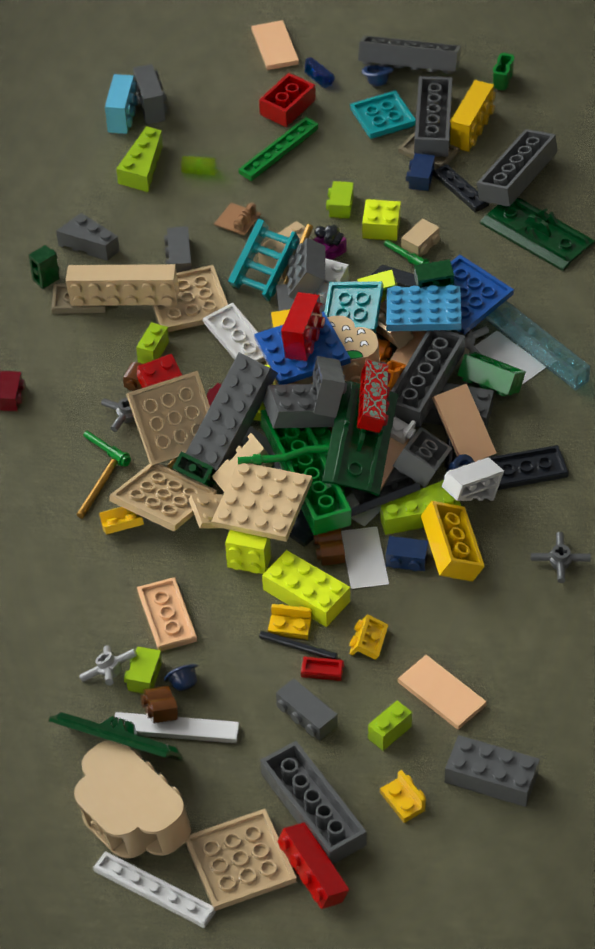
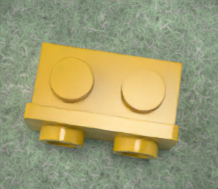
(119, 519)
(290, 621)
(368, 637)
(404, 797)

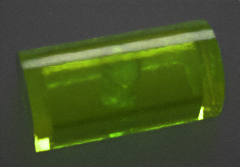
(198, 165)

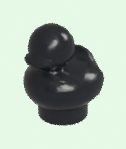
(330, 234)

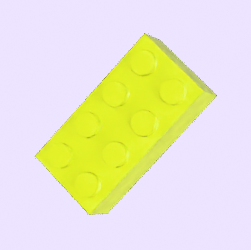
(306, 586)

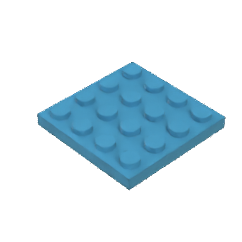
(423, 308)

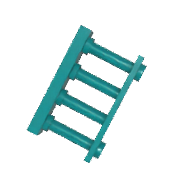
(251, 248)

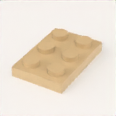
(204, 508)

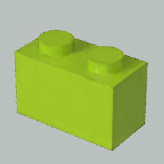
(340, 200)
(152, 343)
(143, 670)
(390, 725)

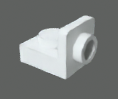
(402, 431)

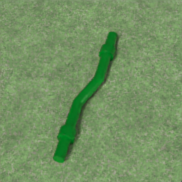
(258, 459)

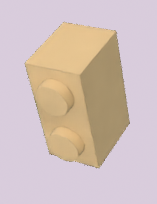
(421, 238)

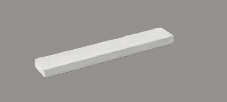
(185, 728)
(154, 889)

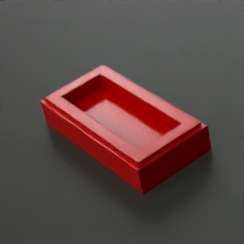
(322, 668)

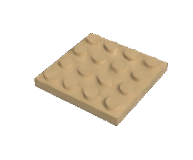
(198, 297)
(169, 415)
(160, 495)
(262, 501)
(240, 859)

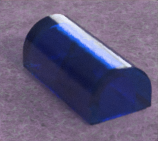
(318, 73)

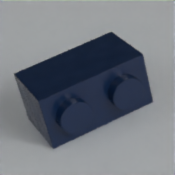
(420, 172)
(406, 553)

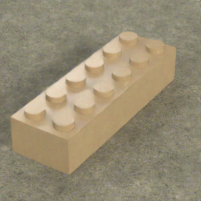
(122, 285)

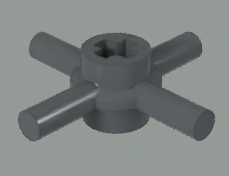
(123, 411)
(560, 557)

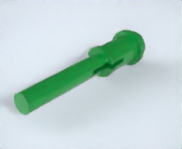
(412, 258)
(112, 451)

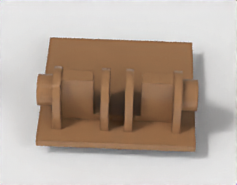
(238, 218)

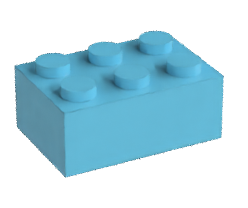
(121, 104)

